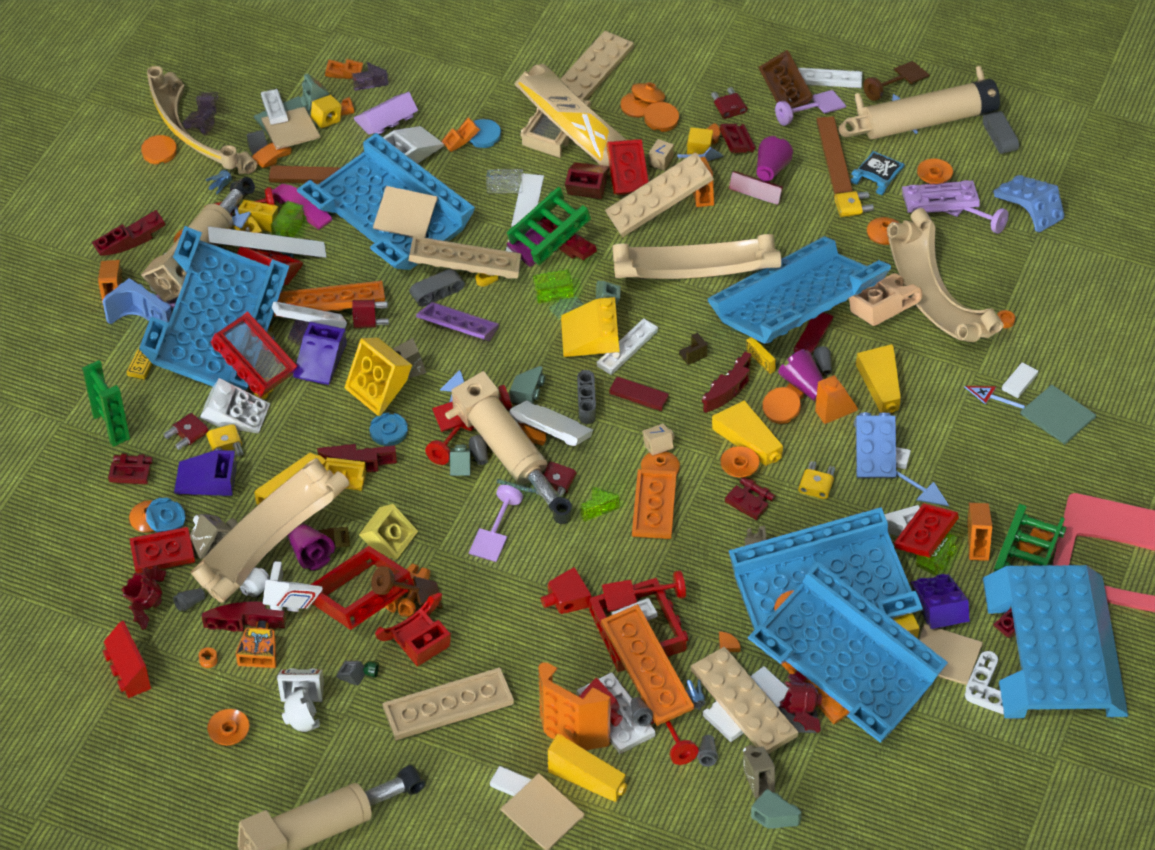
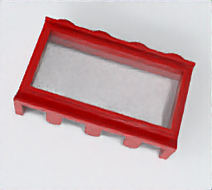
(253, 354)

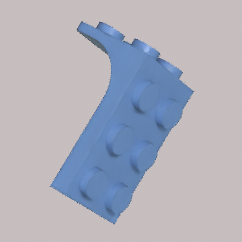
(1037, 197)
(134, 299)
(875, 446)

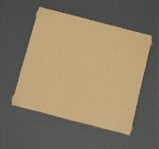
(295, 131)
(405, 212)
(955, 649)
(542, 812)

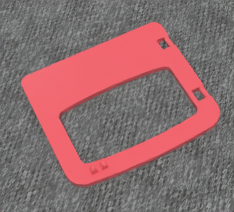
(1113, 522)

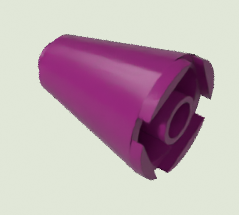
(773, 157)
(802, 373)
(310, 547)

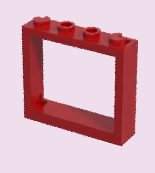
(369, 603)
(670, 647)

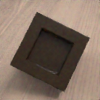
(695, 351)
(338, 535)

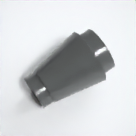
(823, 360)
(479, 449)
(187, 599)
(641, 712)
(707, 752)

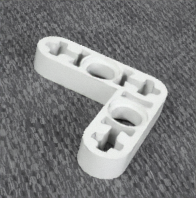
(981, 686)

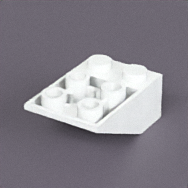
(414, 142)
(234, 406)

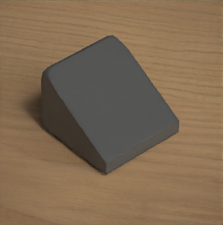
(256, 141)
(351, 672)

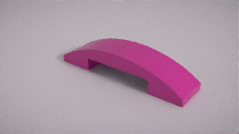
(313, 214)

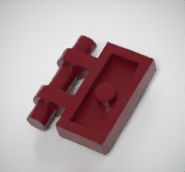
(127, 471)
(747, 502)

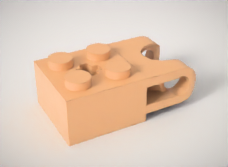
(884, 299)

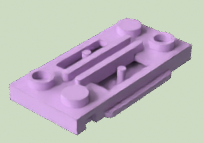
(940, 196)

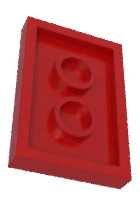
(627, 165)
(926, 530)
(162, 549)

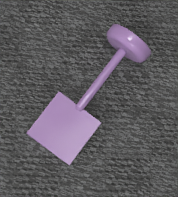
(826, 101)
(998, 220)
(489, 543)

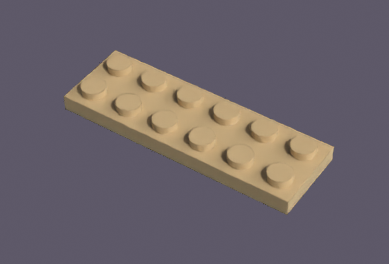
(596, 64)
(659, 194)
(465, 257)
(744, 700)
(447, 703)

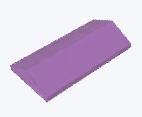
(458, 321)

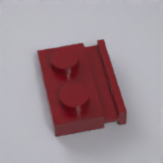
(737, 138)

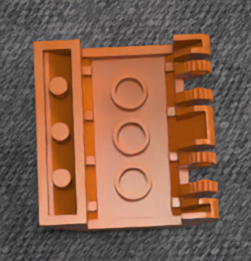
(577, 719)

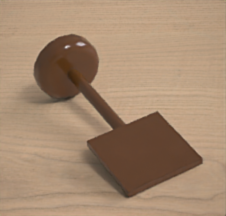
(910, 71)
(384, 580)

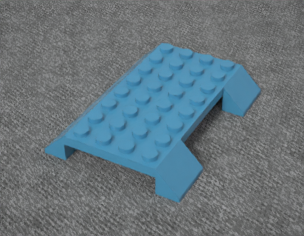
(359, 188)
(798, 291)
(213, 295)
(850, 547)
(1060, 637)
(850, 651)

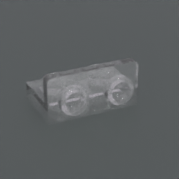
(504, 181)

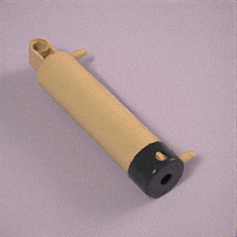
(925, 109)

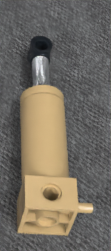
(164, 272)
(479, 405)
(322, 816)

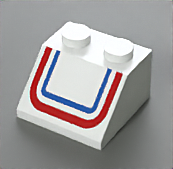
(289, 595)
(294, 680)

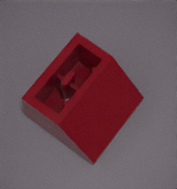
(586, 180)

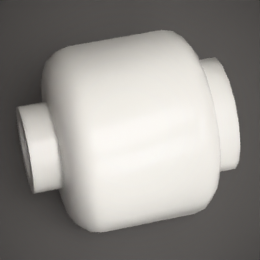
(255, 582)

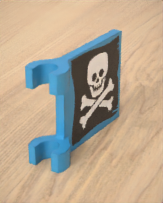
(879, 169)

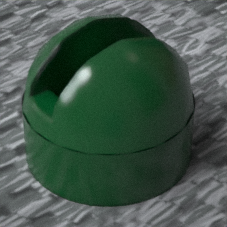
(371, 669)

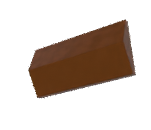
(786, 80)

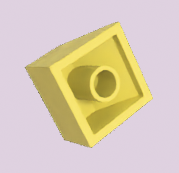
(388, 531)

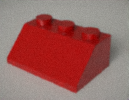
(264, 257)
(126, 661)

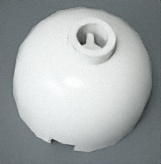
(300, 712)

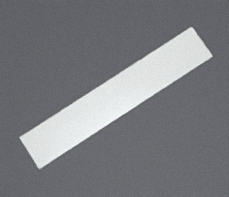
(528, 198)
(266, 242)

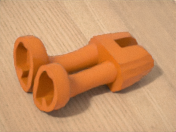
(406, 606)

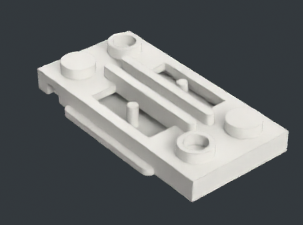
(551, 423)
(724, 723)
(627, 733)

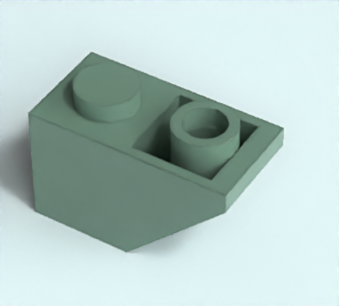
(312, 91)
(607, 290)
(527, 386)
(460, 460)
(775, 812)

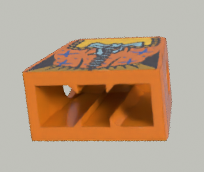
(257, 647)

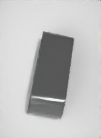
(1000, 132)
(436, 287)
(586, 396)

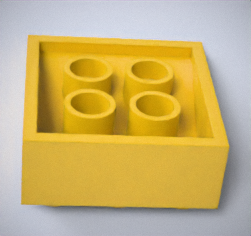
(591, 329)
(377, 374)

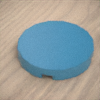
(488, 135)
(388, 429)
(165, 515)

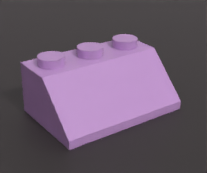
(387, 114)

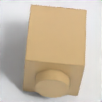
(661, 154)
(658, 439)

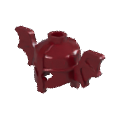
(144, 593)
(803, 701)

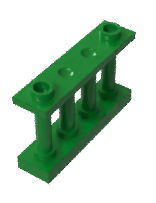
(559, 236)
(106, 403)
(1015, 534)

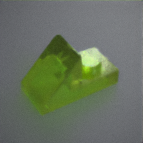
(601, 503)

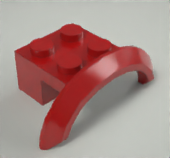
(419, 634)

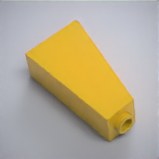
(880, 376)
(745, 429)
(270, 486)
(584, 769)

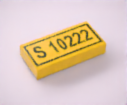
(761, 355)
(139, 366)

